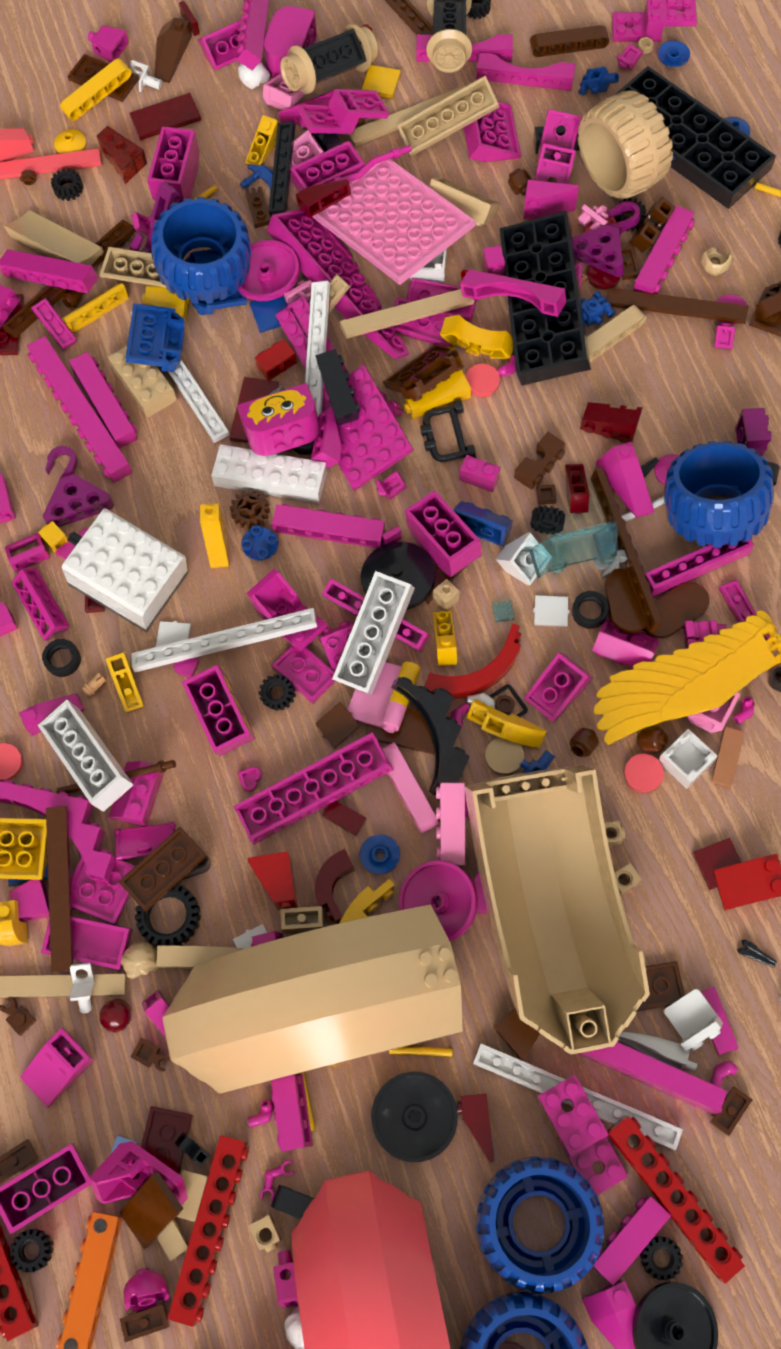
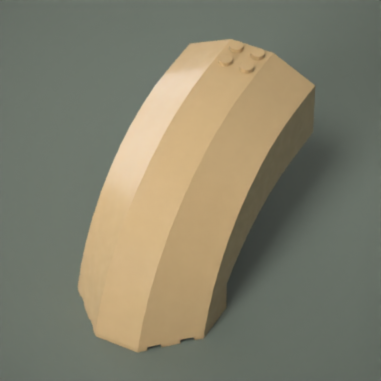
(556, 905)
(316, 1000)

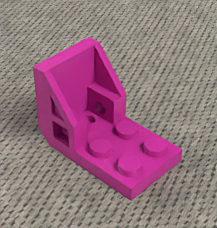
(276, 598)
(115, 1175)

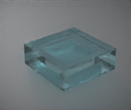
(502, 611)

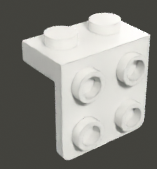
(693, 1019)

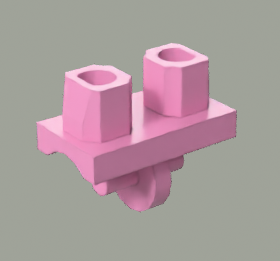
(596, 217)
(302, 288)

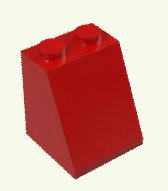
(276, 877)

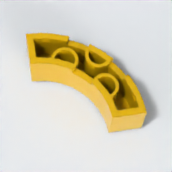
(475, 339)

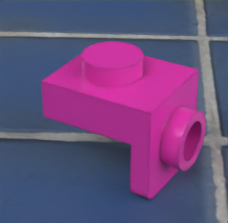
(629, 57)
(141, 223)
(391, 485)

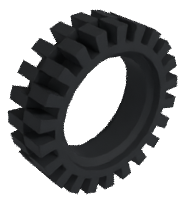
(183, 933)

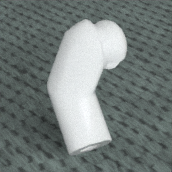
(482, 697)

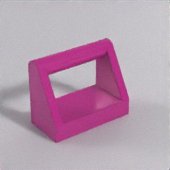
(28, 557)

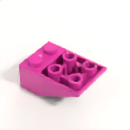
(56, 1066)

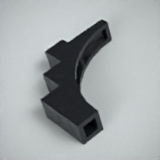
(444, 731)

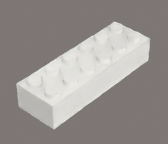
(270, 475)
(373, 632)
(85, 755)

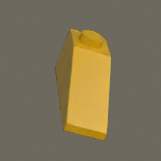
(124, 681)

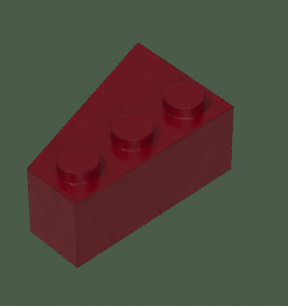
(611, 422)

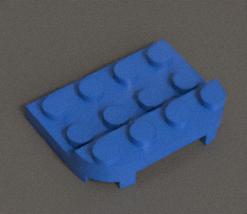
(202, 308)
(155, 337)

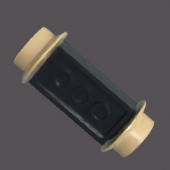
(449, 45)
(328, 58)

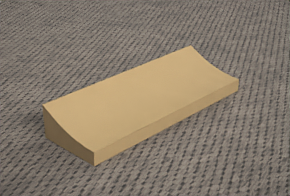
(448, 115)
(52, 239)

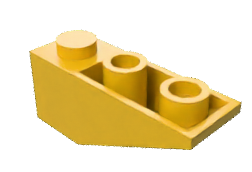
(263, 141)
(445, 638)

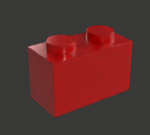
(275, 359)

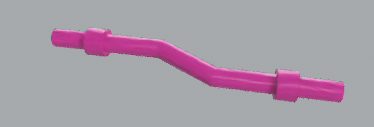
(394, 153)

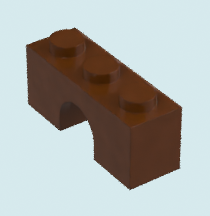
(648, 229)
(532, 472)

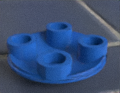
(259, 543)

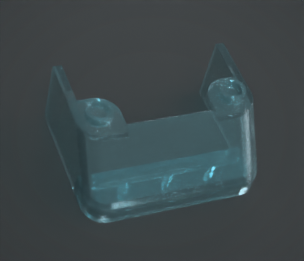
(575, 547)

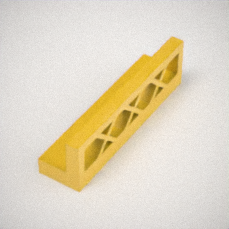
(96, 308)

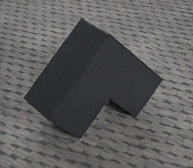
(192, 1149)

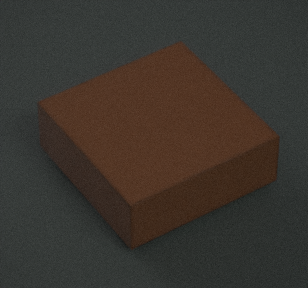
(546, 494)

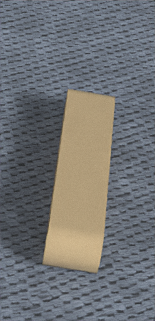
(615, 331)

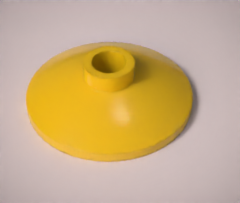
(70, 141)

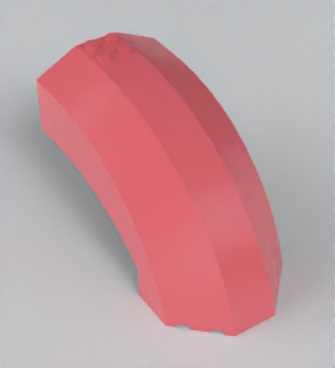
(366, 1269)

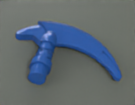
(259, 172)

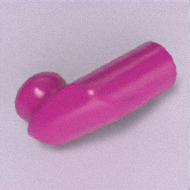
(459, 712)

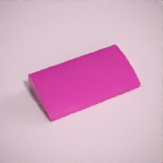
(95, 942)

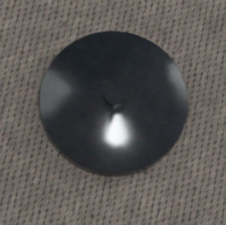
(405, 563)
(414, 1117)
(674, 1318)

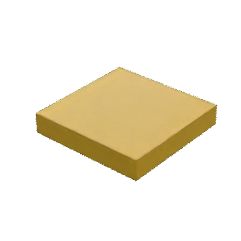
(382, 80)

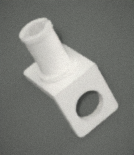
(145, 78)
(82, 987)

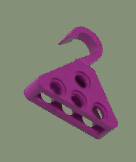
(164, 199)
(604, 242)
(84, 497)

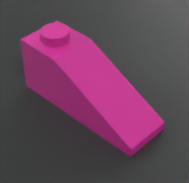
(327, 444)
(37, 713)

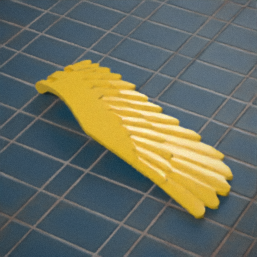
(689, 679)

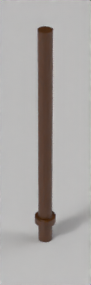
(161, 767)

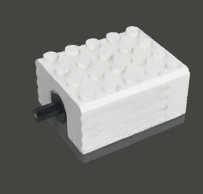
(124, 569)

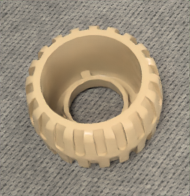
(625, 144)

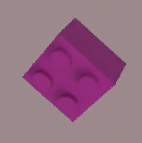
(753, 429)

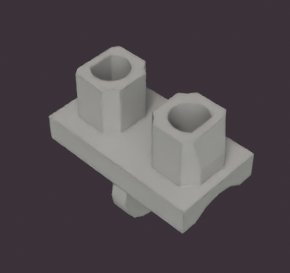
(613, 565)

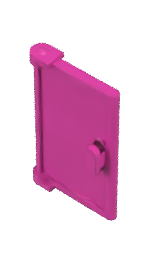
(141, 839)

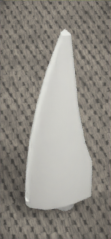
(660, 1049)

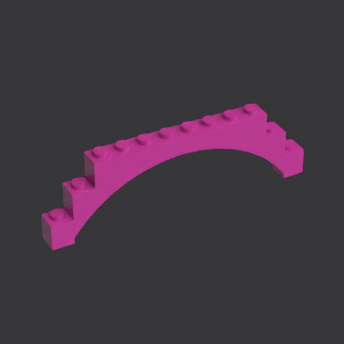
(85, 834)

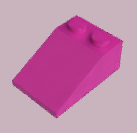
(549, 198)
(558, 686)

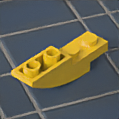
(505, 726)
(368, 901)

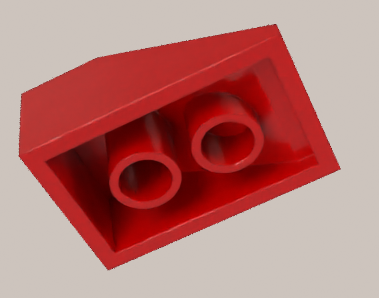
(749, 881)

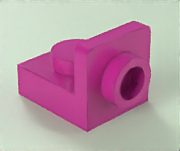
(724, 336)

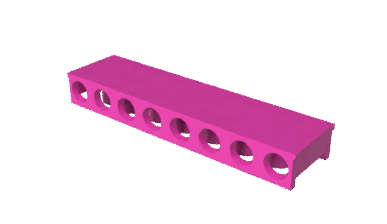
(313, 788)
(660, 1076)

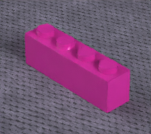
(630, 1239)

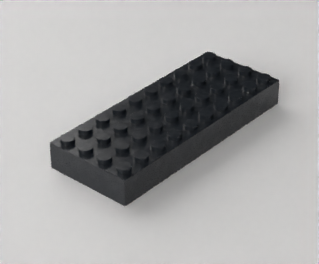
(704, 144)
(545, 343)

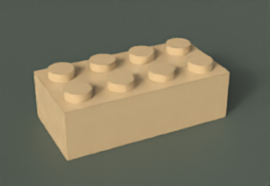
(143, 383)

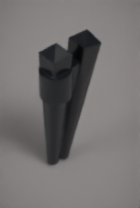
(647, 467)
(753, 952)

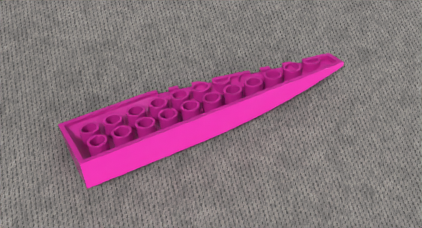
(324, 256)

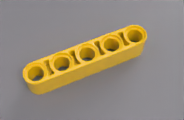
(95, 89)

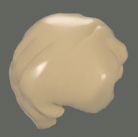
(715, 262)
(139, 959)

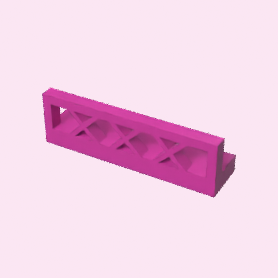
(41, 598)

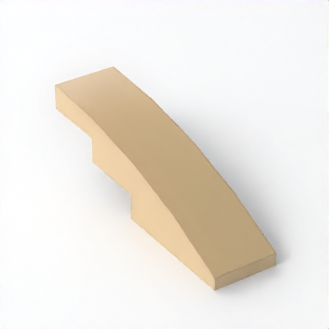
(189, 956)

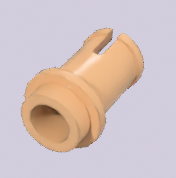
(89, 688)

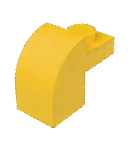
(11, 929)

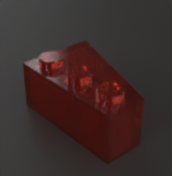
(121, 153)

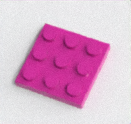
(98, 897)

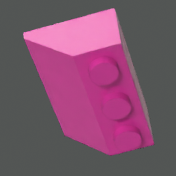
(221, 45)
(624, 647)
(138, 801)

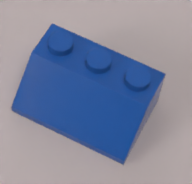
(485, 523)

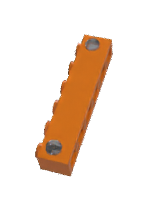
(91, 1281)

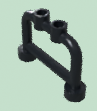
(430, 444)

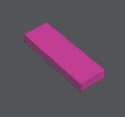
(54, 324)
(725, 1040)

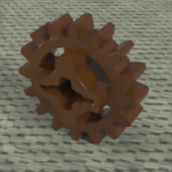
(241, 513)

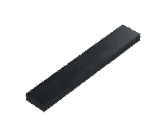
(281, 168)

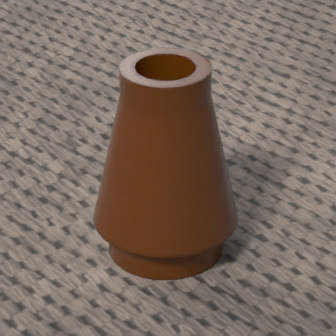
(72, 298)

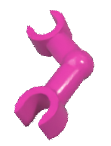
(272, 1173)

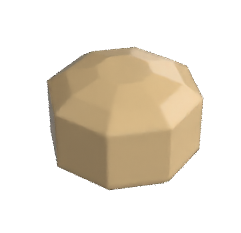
(645, 45)

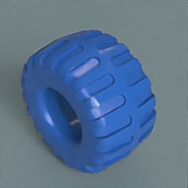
(198, 225)
(719, 471)
(583, 1225)
(523, 1314)

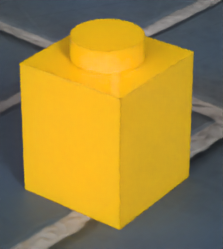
(52, 536)

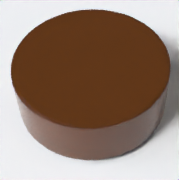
(505, 704)

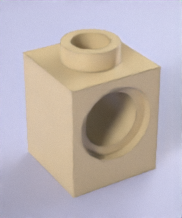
(446, 595)
(617, 830)
(632, 877)
(258, 1226)

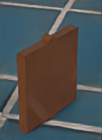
(337, 724)

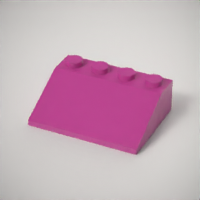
(493, 136)

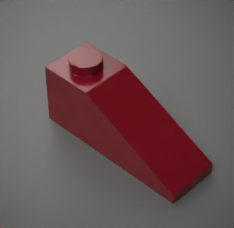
(321, 196)
(577, 488)
(476, 1117)

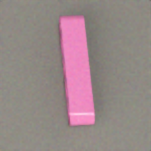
(409, 790)

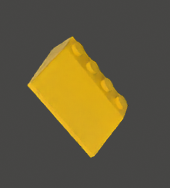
(23, 848)

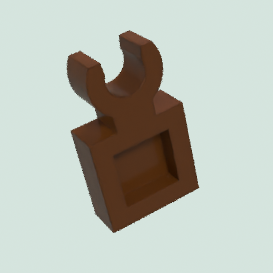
(19, 1017)
(148, 1053)

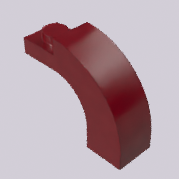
(329, 874)

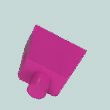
(108, 42)
(32, 900)
(285, 1289)

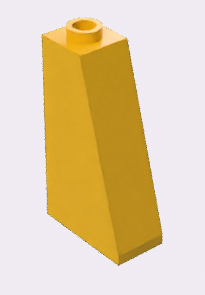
(444, 394)
(215, 535)

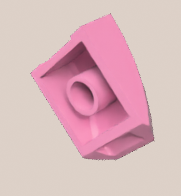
(279, 95)
(305, 148)
(716, 718)

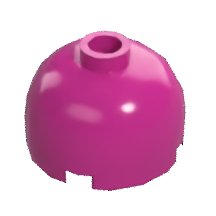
(144, 1290)

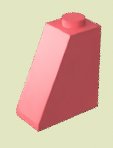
(14, 143)

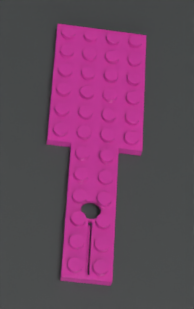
(376, 437)

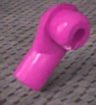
(508, 369)
(747, 710)
(721, 1071)
(264, 1114)

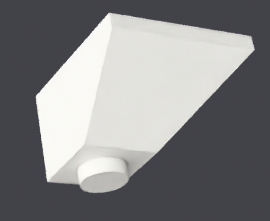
(517, 559)

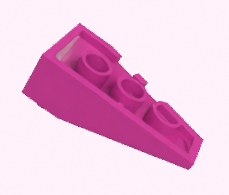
(626, 478)
(613, 1313)

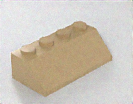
(471, 203)
(130, 267)

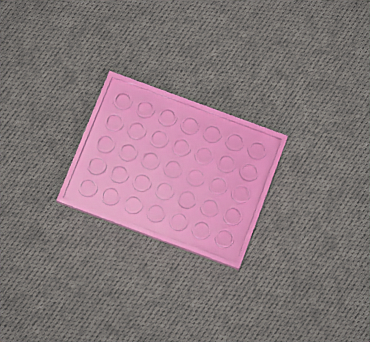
(395, 220)

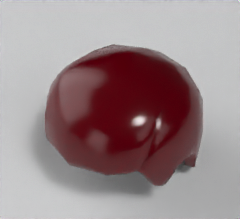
(115, 1015)

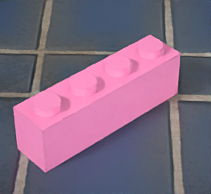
(451, 822)

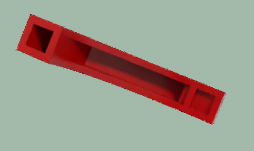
(483, 679)

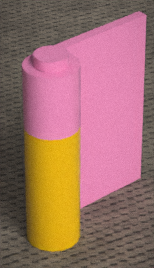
(385, 706)

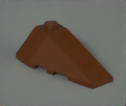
(170, 47)

